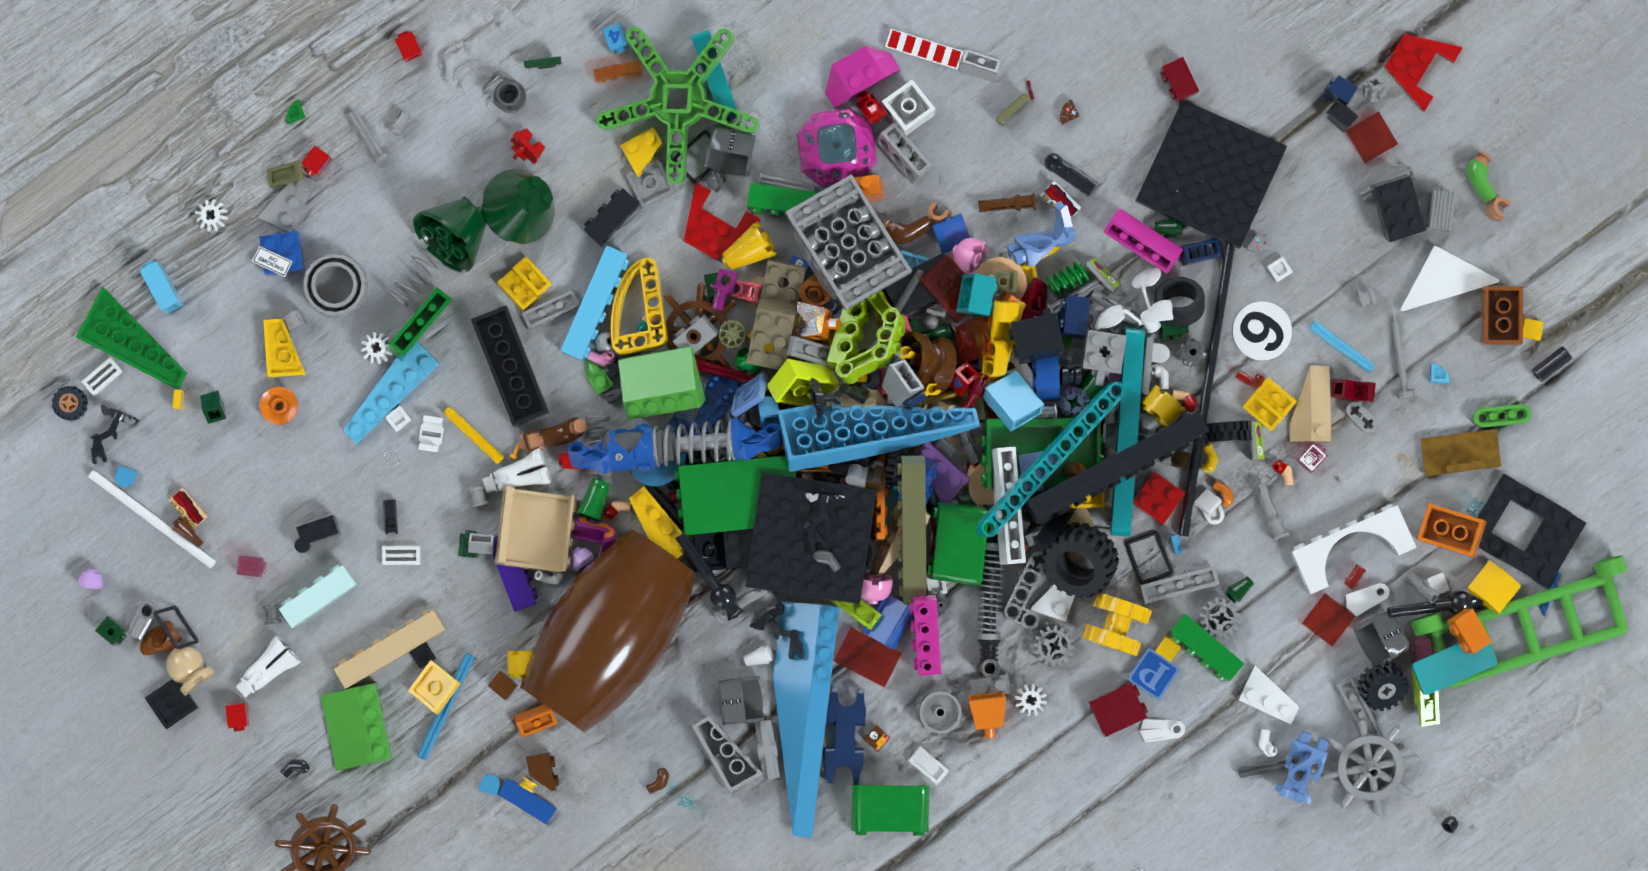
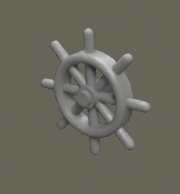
(1370, 767)

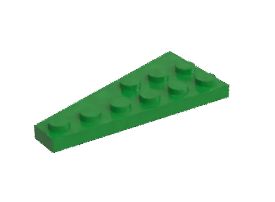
(121, 336)

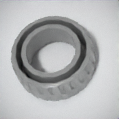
(358, 293)

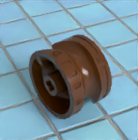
(933, 360)

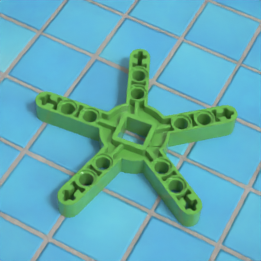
(659, 102)

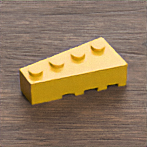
(656, 522)

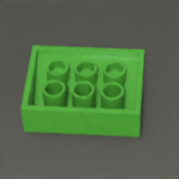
(660, 383)
(356, 726)

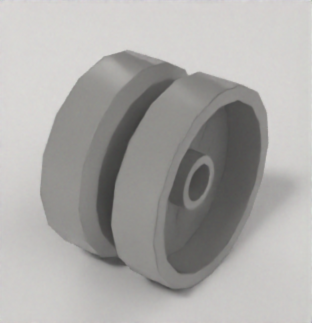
(951, 714)

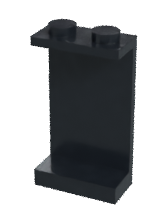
(920, 295)

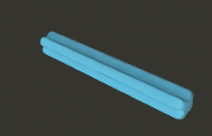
(1341, 346)

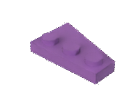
(949, 477)

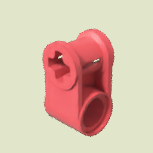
(746, 290)

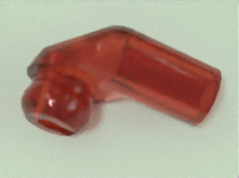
(1248, 380)

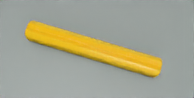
(472, 434)

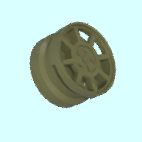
(732, 333)

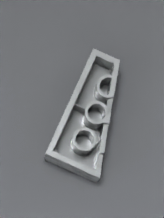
(725, 757)

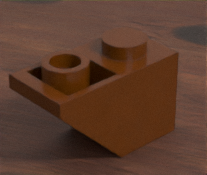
(541, 769)

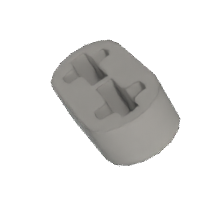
(1364, 414)

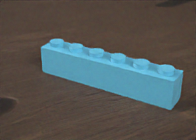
(594, 303)

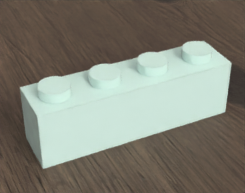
(317, 596)

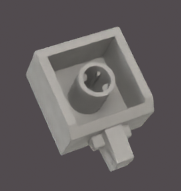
(1093, 360)

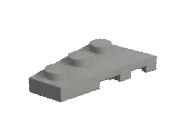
(288, 205)

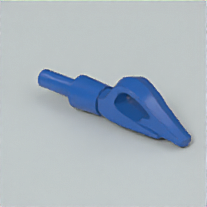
(1553, 585)

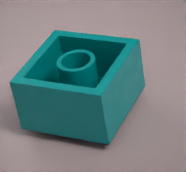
(976, 295)

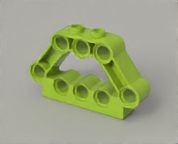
(869, 360)

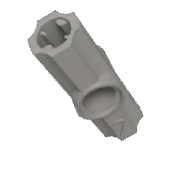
(767, 749)

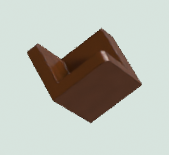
(503, 685)

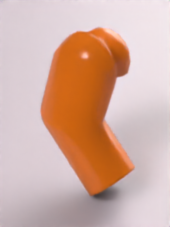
(1226, 492)

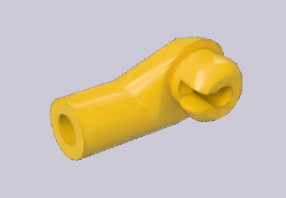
(1211, 461)

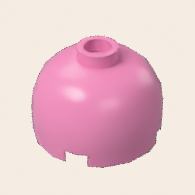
(969, 254)
(876, 587)

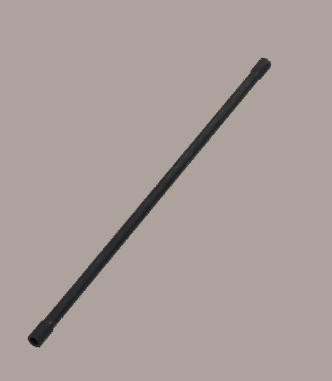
(1185, 520)

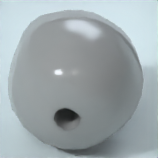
(603, 342)

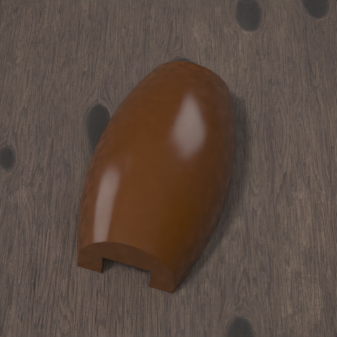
(608, 630)

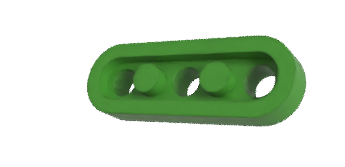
(1509, 412)

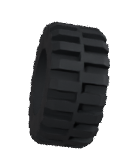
(1071, 577)

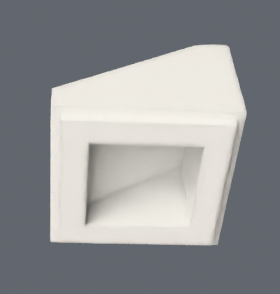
(1438, 583)

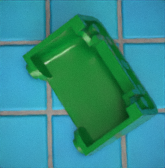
(958, 547)
(890, 809)

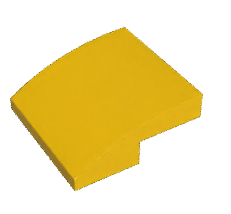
(524, 284)
(1269, 403)
(1494, 587)

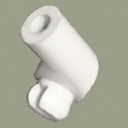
(546, 578)

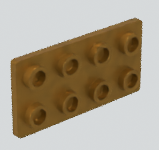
(1460, 452)

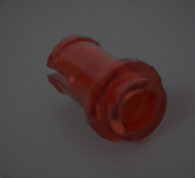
(1354, 577)

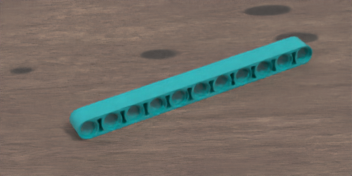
(1128, 428)
(1042, 463)

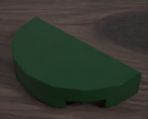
(543, 63)

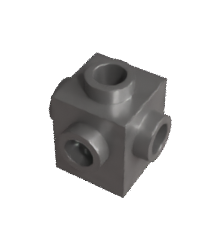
(1185, 356)

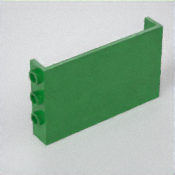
(1036, 437)
(723, 493)

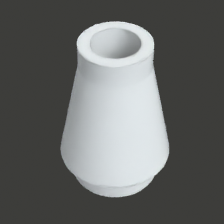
(762, 655)

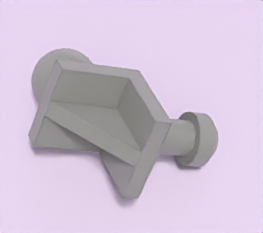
(931, 321)

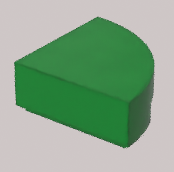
(295, 112)

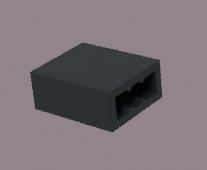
(1036, 338)

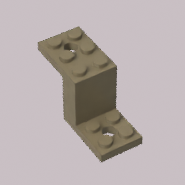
(775, 314)

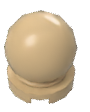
(188, 668)

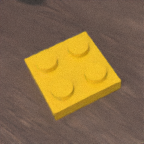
(434, 687)

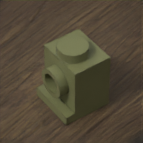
(1011, 277)

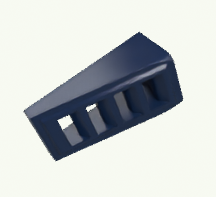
(1185, 258)

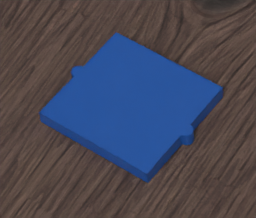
(950, 232)

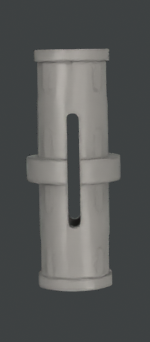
(1422, 587)

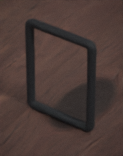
(688, 146)
(1163, 552)
(155, 613)

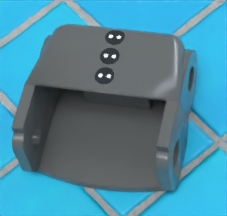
(730, 151)
(1381, 638)
(741, 700)

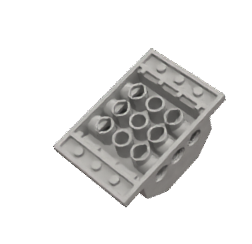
(846, 243)

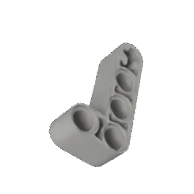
(1028, 588)

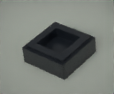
(423, 655)

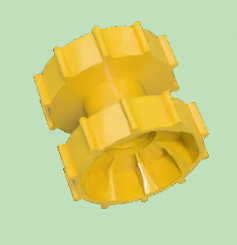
(1117, 624)

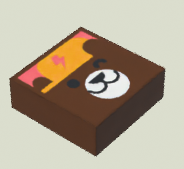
(876, 738)

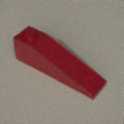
(1035, 298)

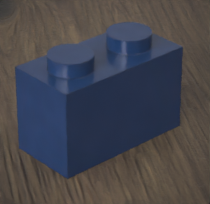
(1340, 90)
(1074, 316)

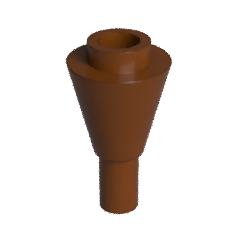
(184, 528)

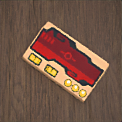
(188, 507)

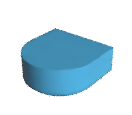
(125, 477)
(490, 784)

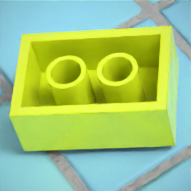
(794, 379)

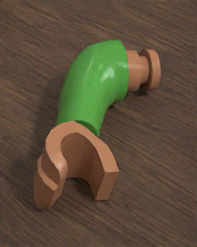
(1477, 176)

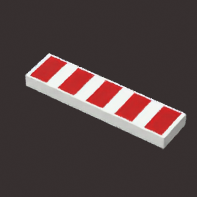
(924, 49)

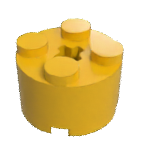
(1162, 406)
(517, 663)

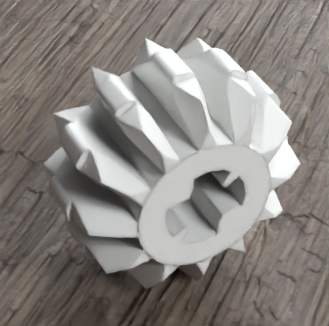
(218, 215)
(371, 352)
(1027, 705)

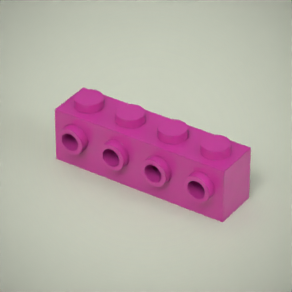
(1143, 240)
(926, 635)

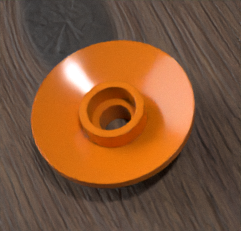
(269, 403)

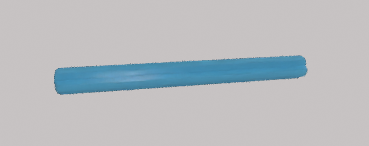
(441, 717)

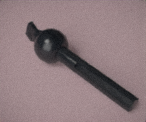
(722, 595)
(1455, 603)

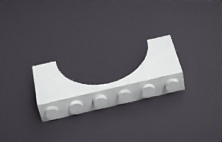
(1312, 558)

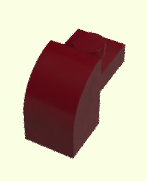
(1353, 390)

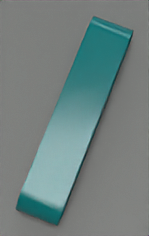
(716, 81)

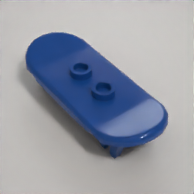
(719, 398)

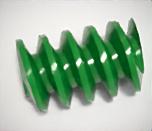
(1066, 278)

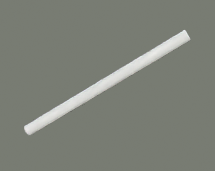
(152, 519)

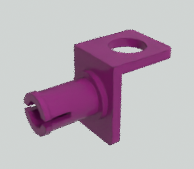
(721, 290)

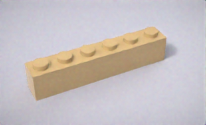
(390, 649)

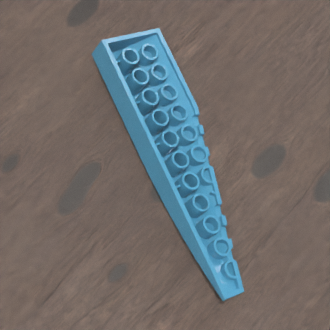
(802, 704)

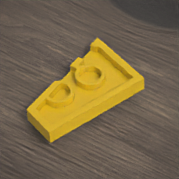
(280, 352)

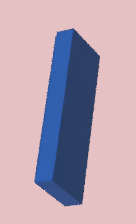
(527, 801)

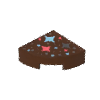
(1068, 112)

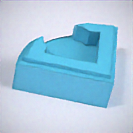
(1438, 374)

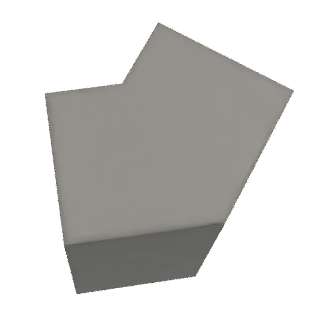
(481, 543)

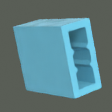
(161, 286)
(1013, 400)

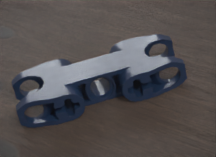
(846, 721)

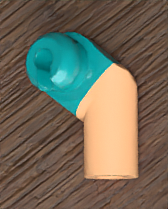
(642, 326)

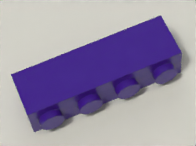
(517, 585)

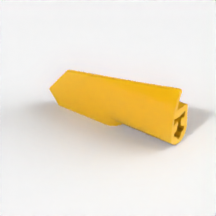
(996, 362)

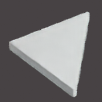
(1444, 277)

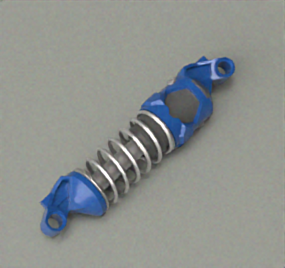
(650, 446)

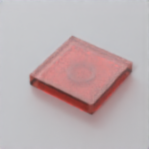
(1371, 137)
(972, 339)
(1328, 619)

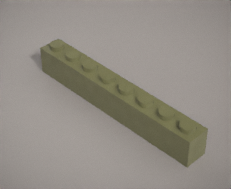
(913, 527)

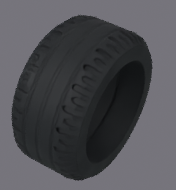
(1187, 288)

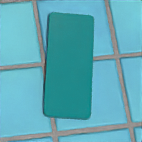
(1451, 667)

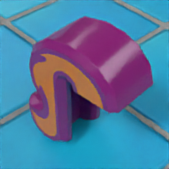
(594, 532)

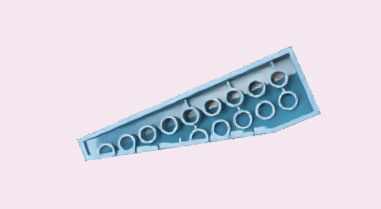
(864, 431)

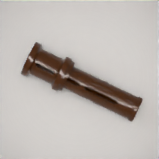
(1017, 202)

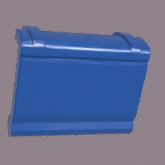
(892, 622)

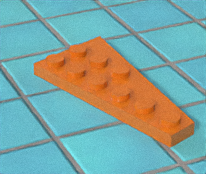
(880, 508)

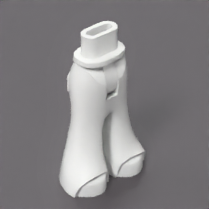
(509, 474)
(258, 675)

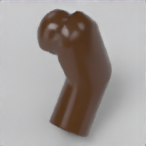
(661, 781)

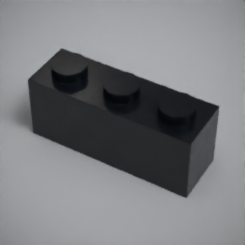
(611, 216)

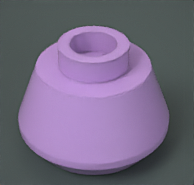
(580, 558)
(91, 579)

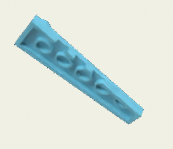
(391, 389)

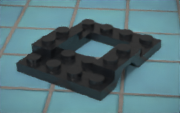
(1549, 543)

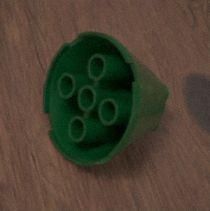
(518, 206)
(452, 232)

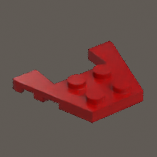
(1411, 61)
(707, 231)

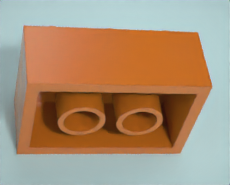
(1451, 530)

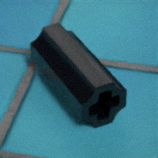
(1551, 364)

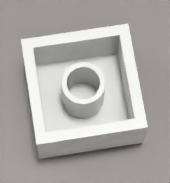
(908, 107)

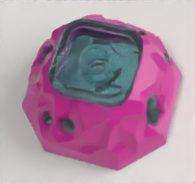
(830, 165)

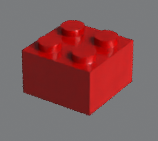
(1158, 498)

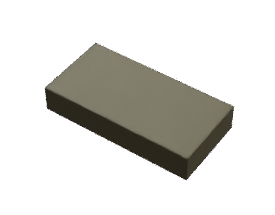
(1014, 107)
(285, 174)

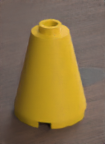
(749, 248)

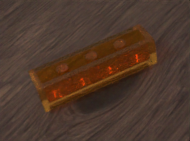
(619, 70)

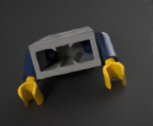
(903, 384)

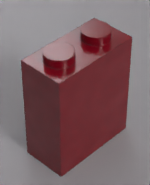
(1118, 709)

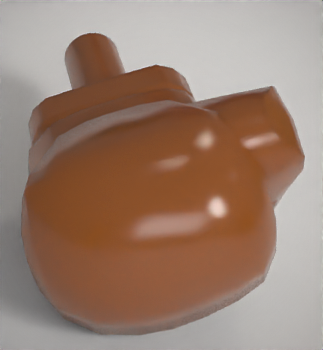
(1074, 468)

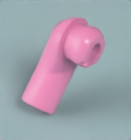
(602, 359)

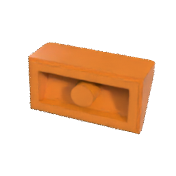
(535, 720)

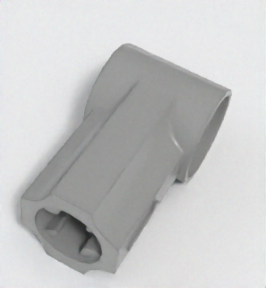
(142, 621)

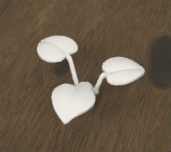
(1149, 318)

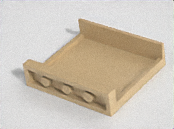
(535, 530)

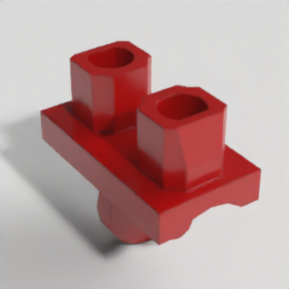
(870, 107)
(524, 149)

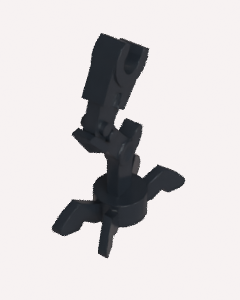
(818, 398)
(98, 448)
(824, 498)
(769, 618)

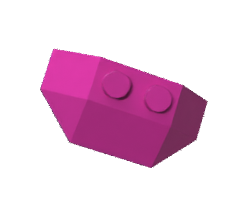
(858, 73)

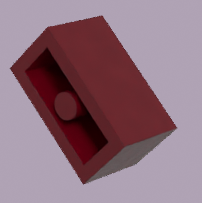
(1179, 80)

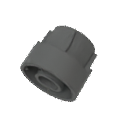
(509, 86)

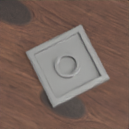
(651, 185)

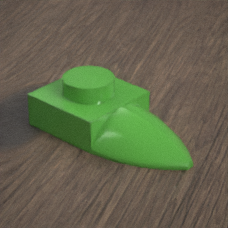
(597, 377)

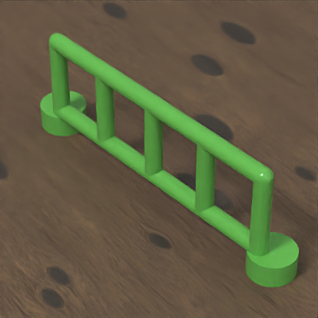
(1604, 569)

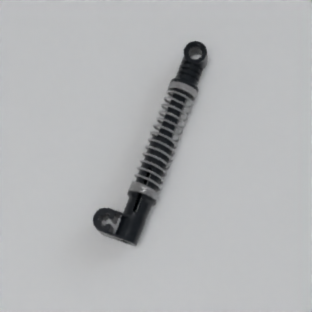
(990, 584)

